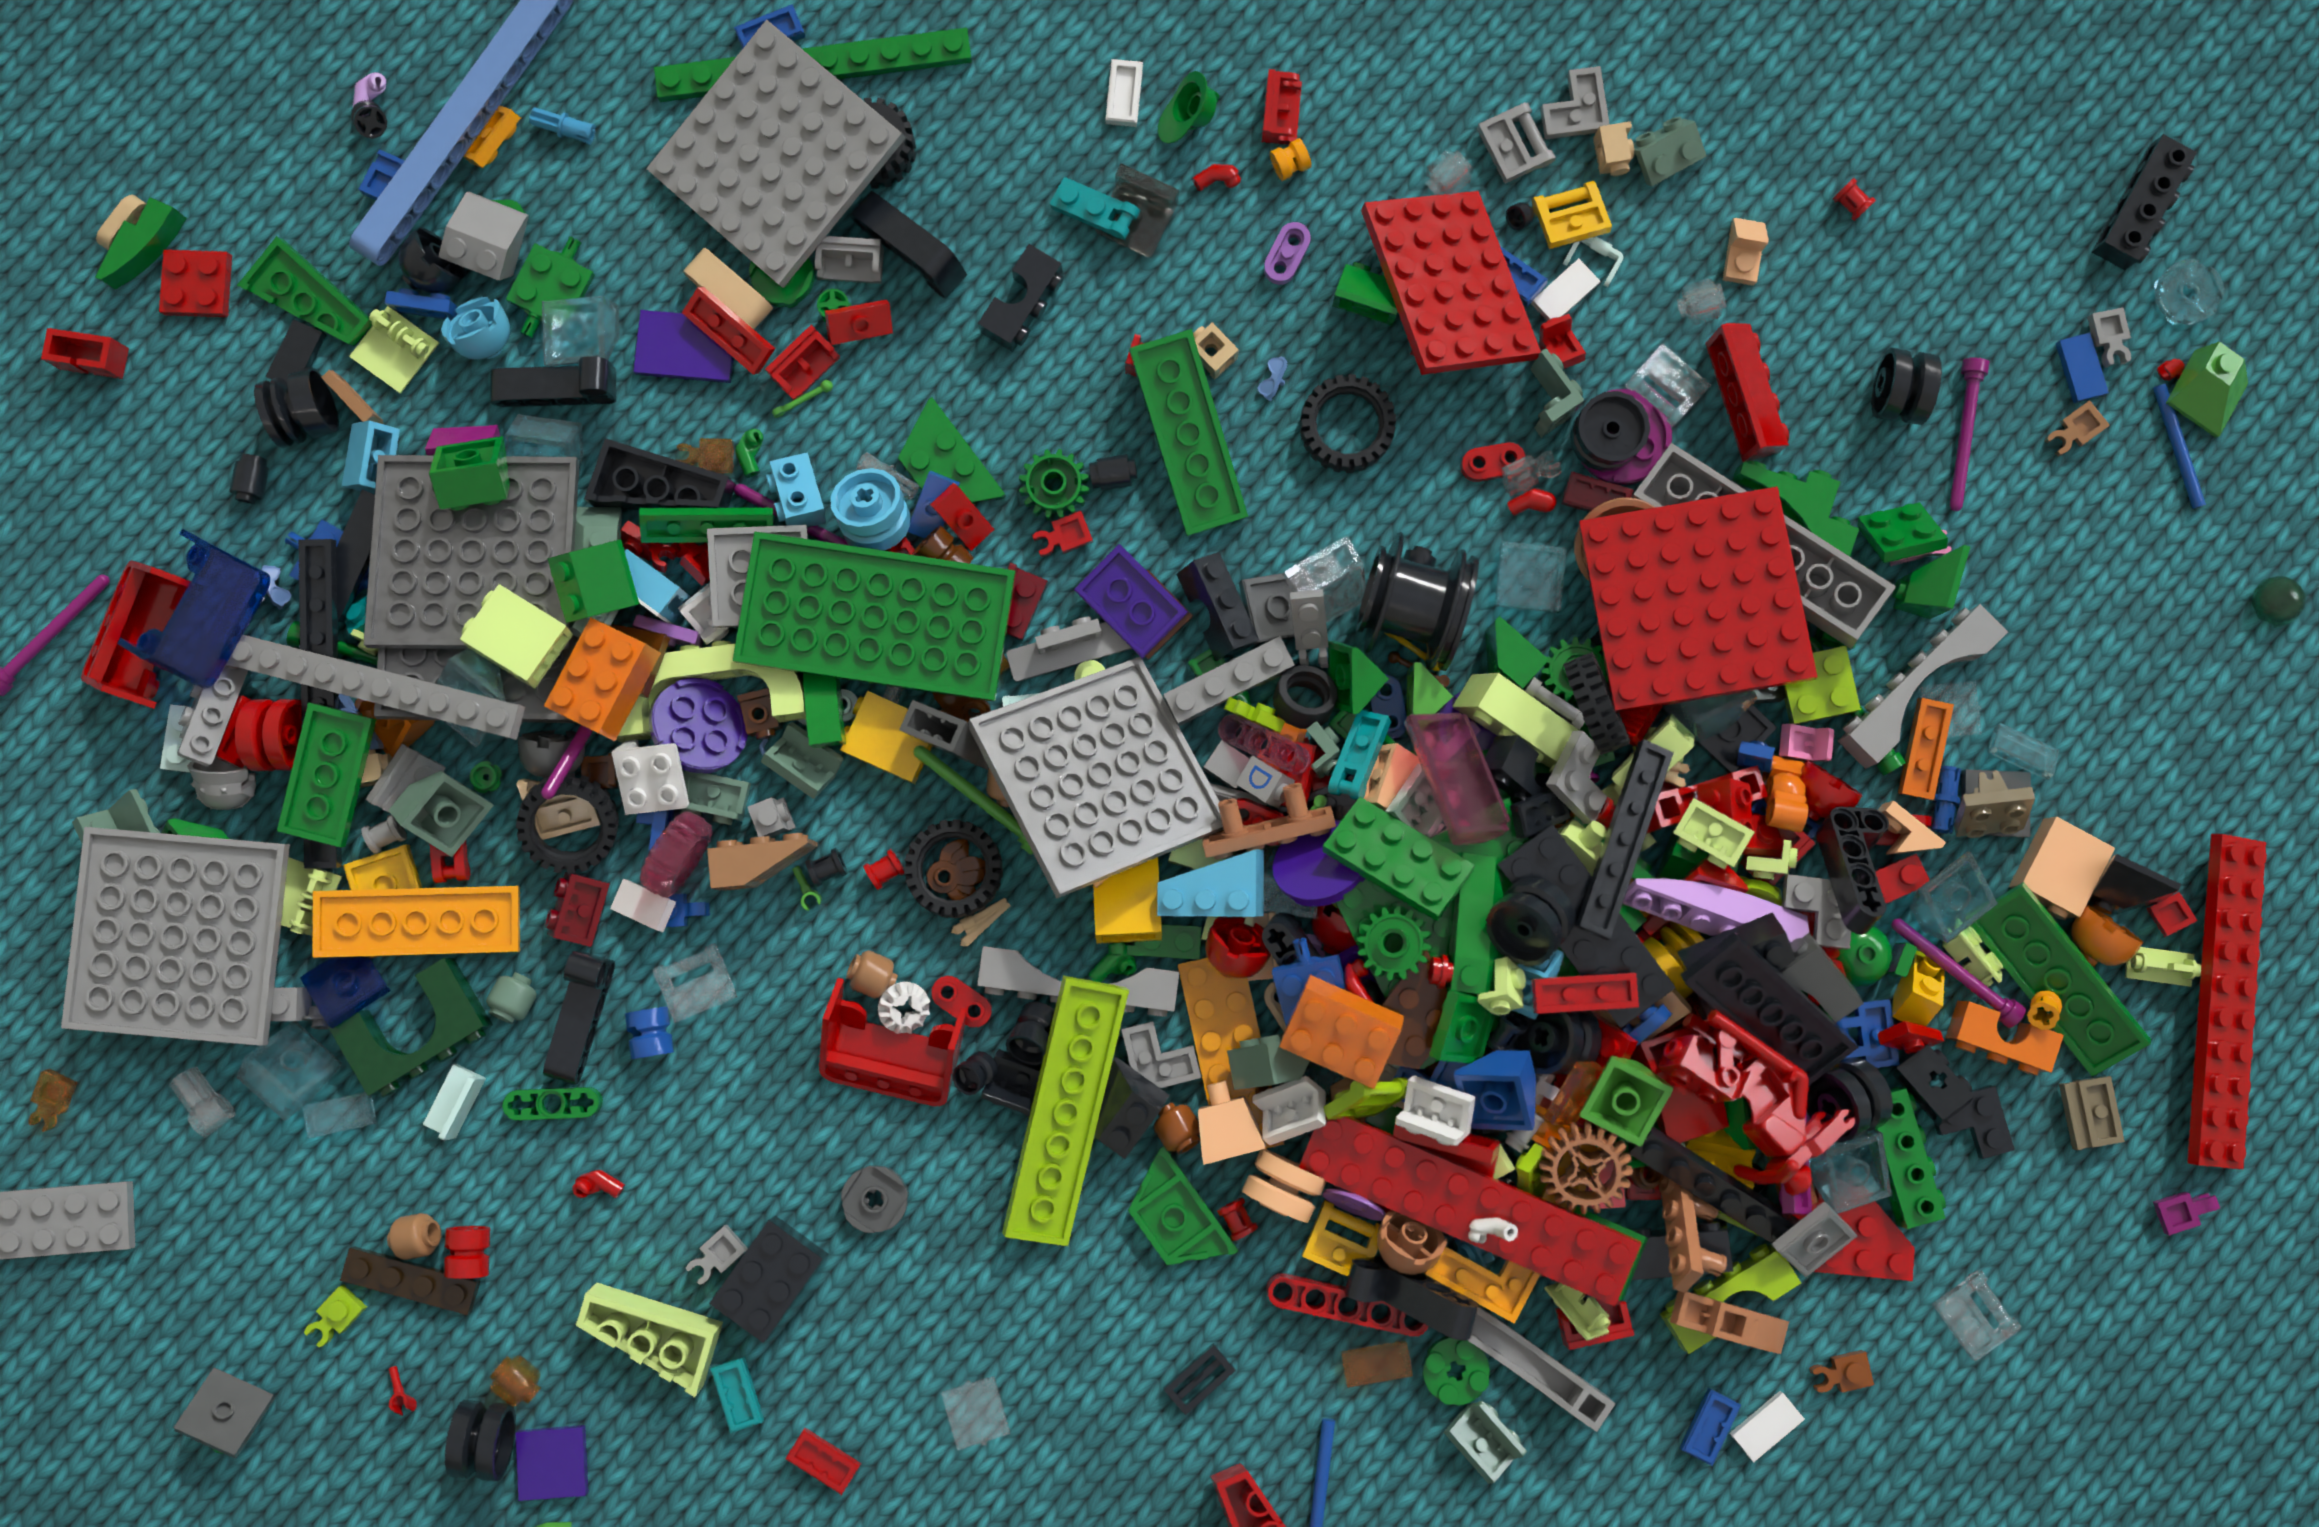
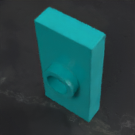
(737, 1394)

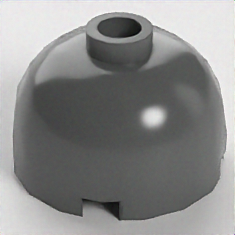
(543, 749)

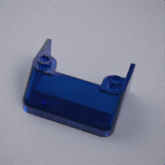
(207, 617)

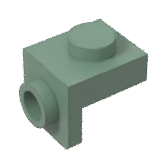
(1327, 742)

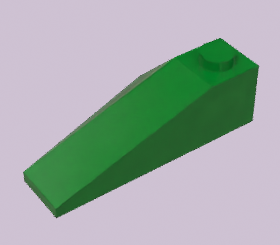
(1470, 944)

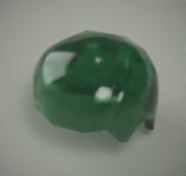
(2278, 600)

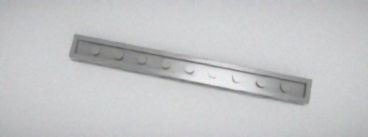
(378, 686)

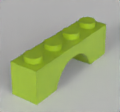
(1762, 1272)

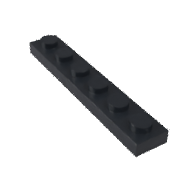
(1624, 840)
(1713, 1185)

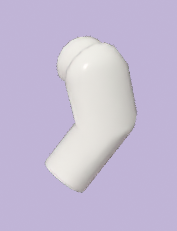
(1494, 1226)

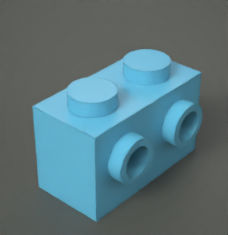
(365, 444)
(796, 491)

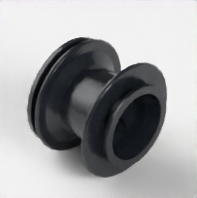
(1418, 602)

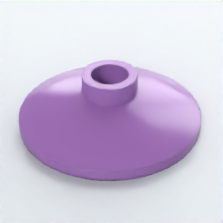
(1354, 1203)

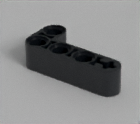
(910, 243)
(585, 384)
(1845, 847)
(1292, 930)
(580, 1013)
(1415, 1295)

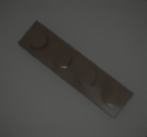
(409, 1280)

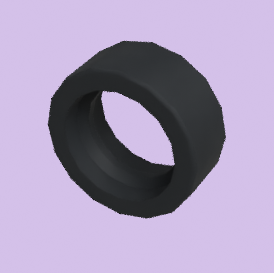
(1312, 679)

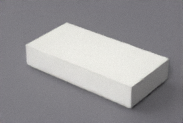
(1124, 92)
(1565, 291)
(643, 905)
(1767, 1426)

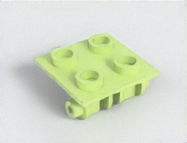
(393, 348)
(298, 894)

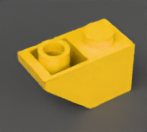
(1920, 993)

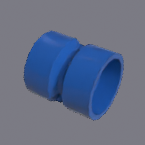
(649, 1032)

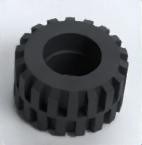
(905, 152)

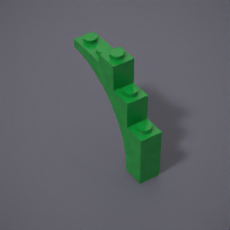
(1809, 505)

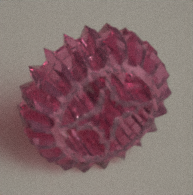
(676, 854)

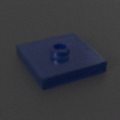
(344, 987)

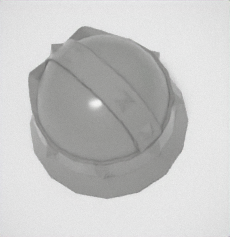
(222, 785)

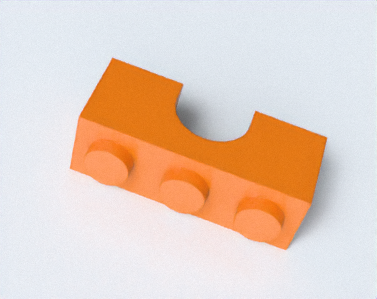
(1976, 1028)

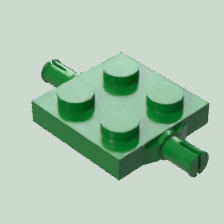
(548, 277)

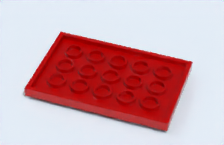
(1450, 282)

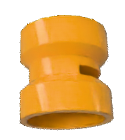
(1290, 159)

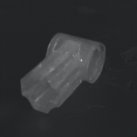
(205, 1107)

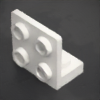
(650, 777)

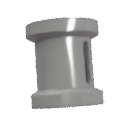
(383, 834)

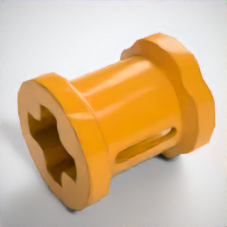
(2050, 1002)

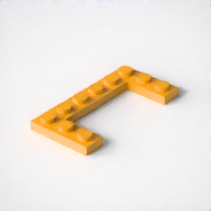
(1510, 1289)

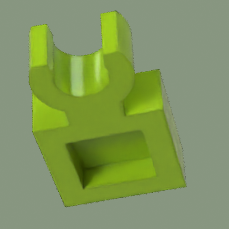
(1261, 715)
(337, 1313)

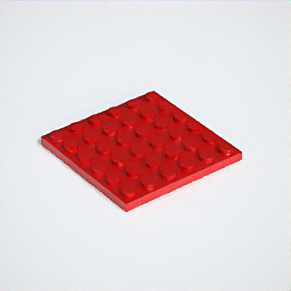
(1697, 600)

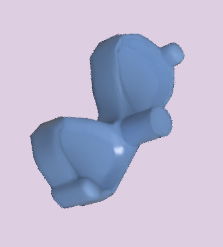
(1269, 387)
(277, 595)

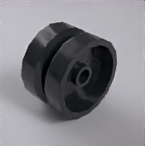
(1906, 386)
(1604, 414)
(1530, 921)
(1561, 1040)
(1853, 1087)
(480, 1440)

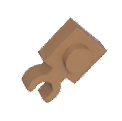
(2079, 426)

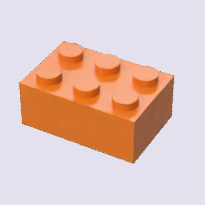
(602, 679)
(1342, 1031)

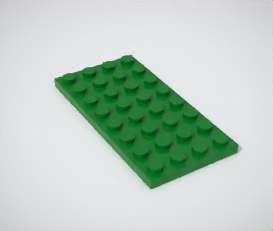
(874, 616)

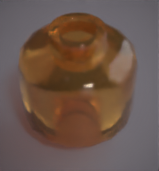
(515, 1380)

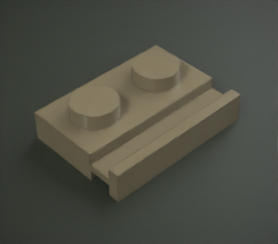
(2091, 1112)

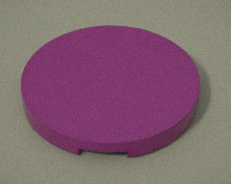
(1657, 443)

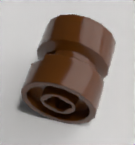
(940, 546)

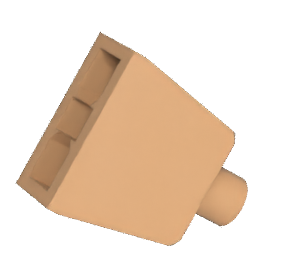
(1227, 1126)

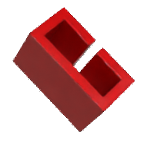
(84, 353)

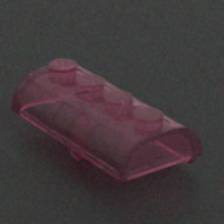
(1458, 777)

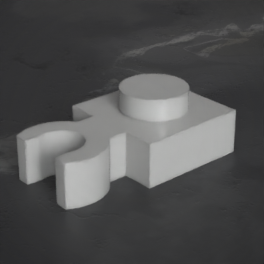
(2110, 330)
(719, 1252)

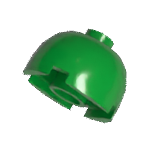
(1867, 957)

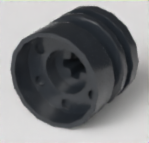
(296, 407)

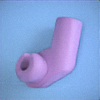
(369, 88)

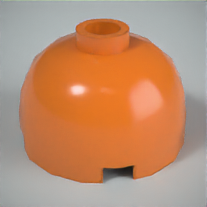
(2103, 939)

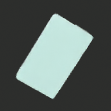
(454, 1101)

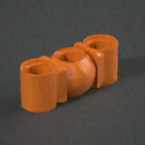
(1786, 795)

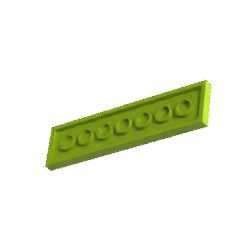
(1065, 1111)

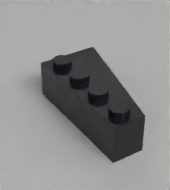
(642, 479)

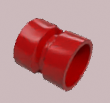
(466, 1252)

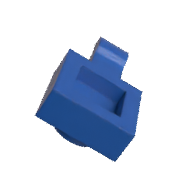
(1754, 754)
(683, 910)

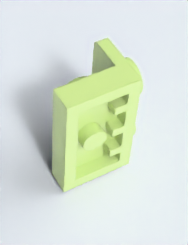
(1713, 833)

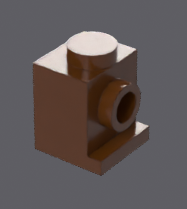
(749, 704)

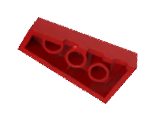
(1243, 1500)

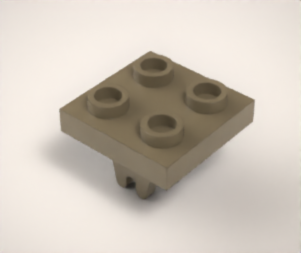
(1993, 808)

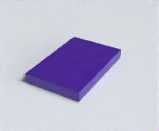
(678, 349)
(1131, 601)

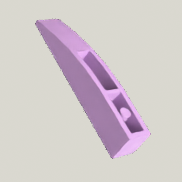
(1708, 906)

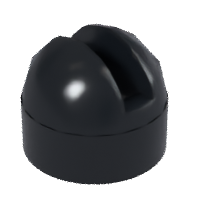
(1515, 211)

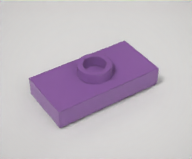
(677, 634)

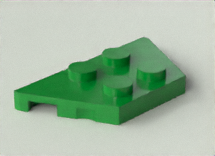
(941, 448)
(1176, 1215)

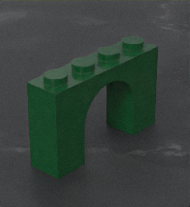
(458, 1021)

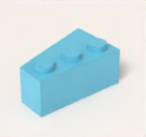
(1219, 890)

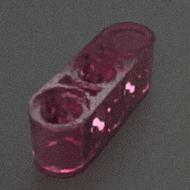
(1254, 735)

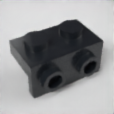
(1014, 1083)

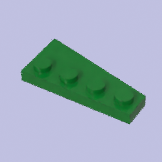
(299, 288)

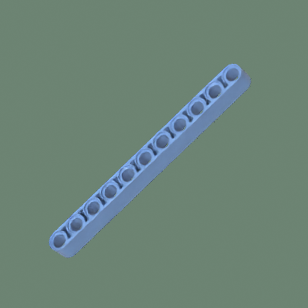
(456, 128)

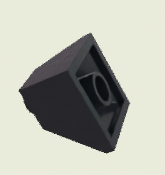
(2130, 886)

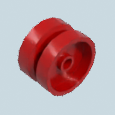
(268, 734)

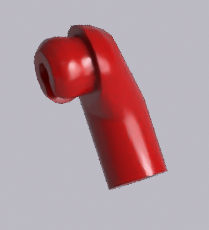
(1353, 981)

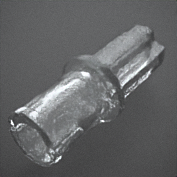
(907, 486)

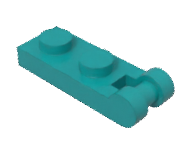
(1094, 208)
(1359, 754)

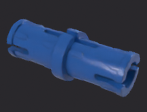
(1946, 800)

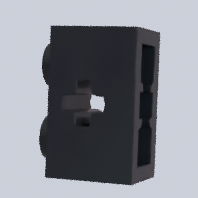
(1938, 1102)

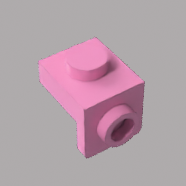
(1806, 743)

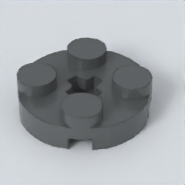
(856, 1202)

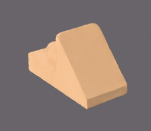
(1744, 251)
(1914, 834)

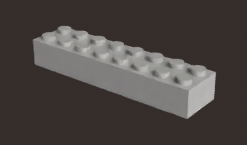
(1833, 587)

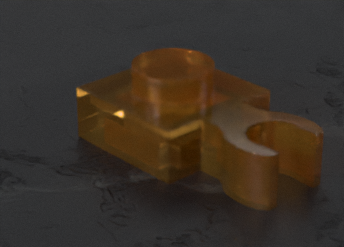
(711, 455)
(53, 1096)

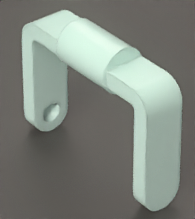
(1603, 248)

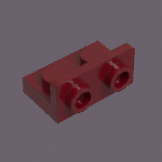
(1025, 600)
(576, 909)

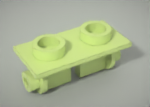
(1982, 965)
(2163, 967)
(1586, 1316)

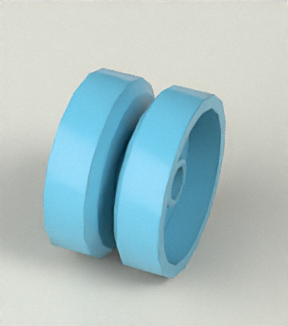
(870, 509)

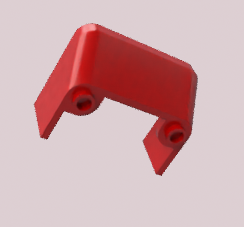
(140, 603)
(887, 1062)

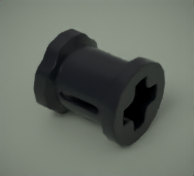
(826, 867)
(1507, 1031)

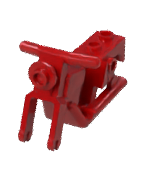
(1770, 1085)

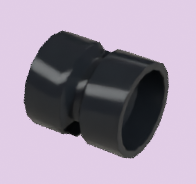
(1030, 1034)

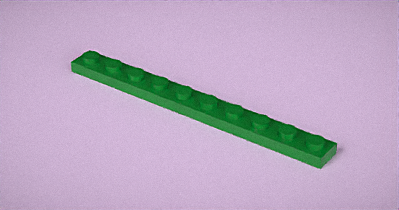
(841, 60)

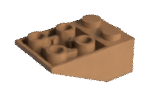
(749, 865)

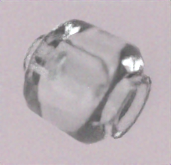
(1448, 173)
(1701, 301)

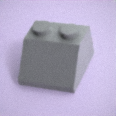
(484, 236)

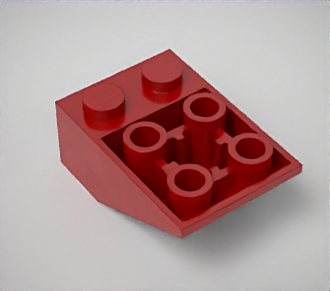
(1683, 1114)

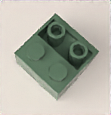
(1264, 1063)

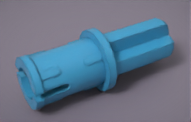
(563, 125)

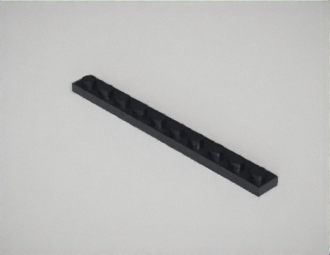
(318, 636)

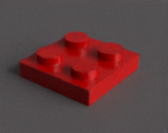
(195, 283)

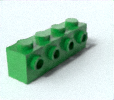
(1910, 1171)

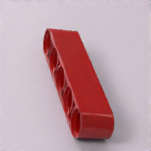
(1329, 1308)

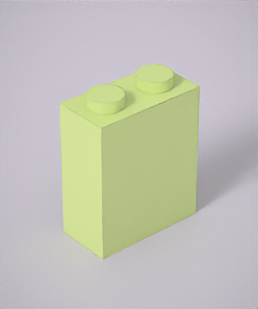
(515, 636)

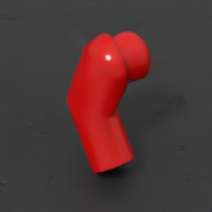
(1217, 172)
(1533, 499)
(596, 1181)

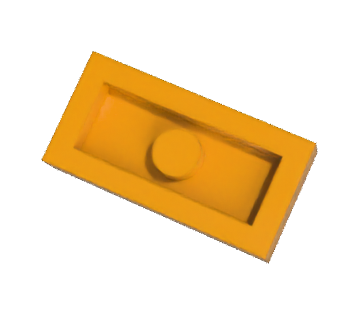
(498, 128)

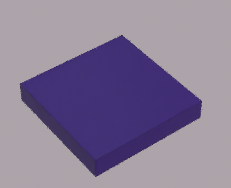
(551, 1462)

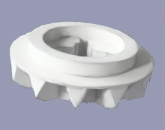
(898, 995)

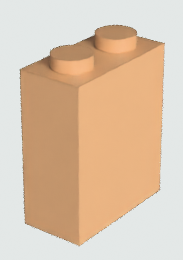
(2063, 867)

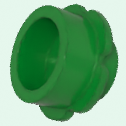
(477, 777)

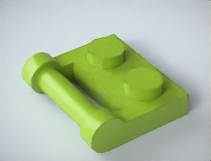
(1366, 1101)

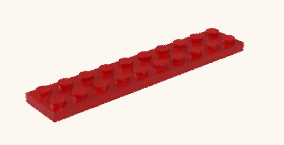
(2227, 1002)
(1453, 1195)

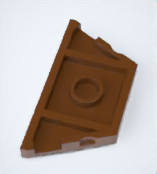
(1422, 1009)

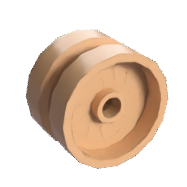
(1282, 1189)

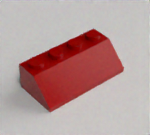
(1746, 391)

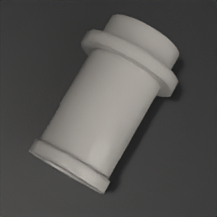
(1519, 1139)

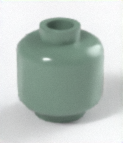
(511, 998)

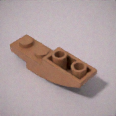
(1729, 1322)

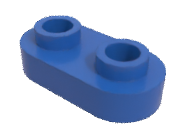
(1391, 706)
(1650, 1021)

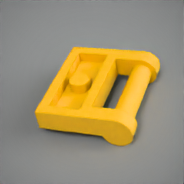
(1574, 222)
(1335, 1250)

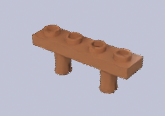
(1255, 836)
(1682, 1238)

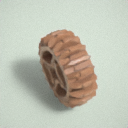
(1596, 1159)

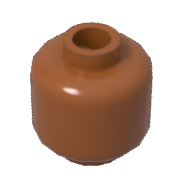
(1177, 1128)

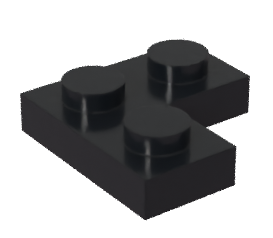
(1985, 1121)

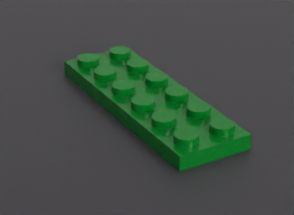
(1188, 432)
(2046, 959)

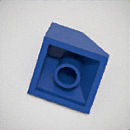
(1503, 1090)

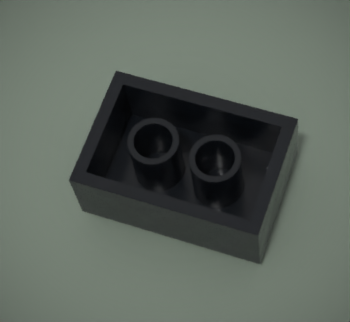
(769, 1278)

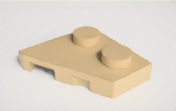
(561, 813)

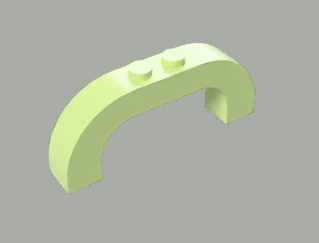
(713, 664)

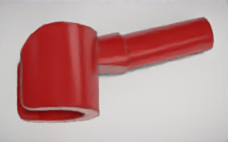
(2171, 369)
(399, 1397)

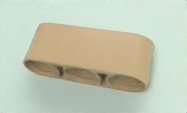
(728, 287)

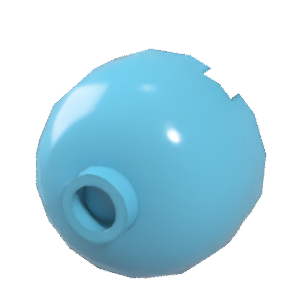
(478, 329)

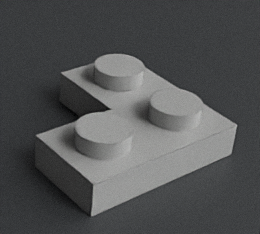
(1584, 111)
(1571, 778)
(1818, 897)
(1158, 1067)

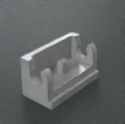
(849, 259)

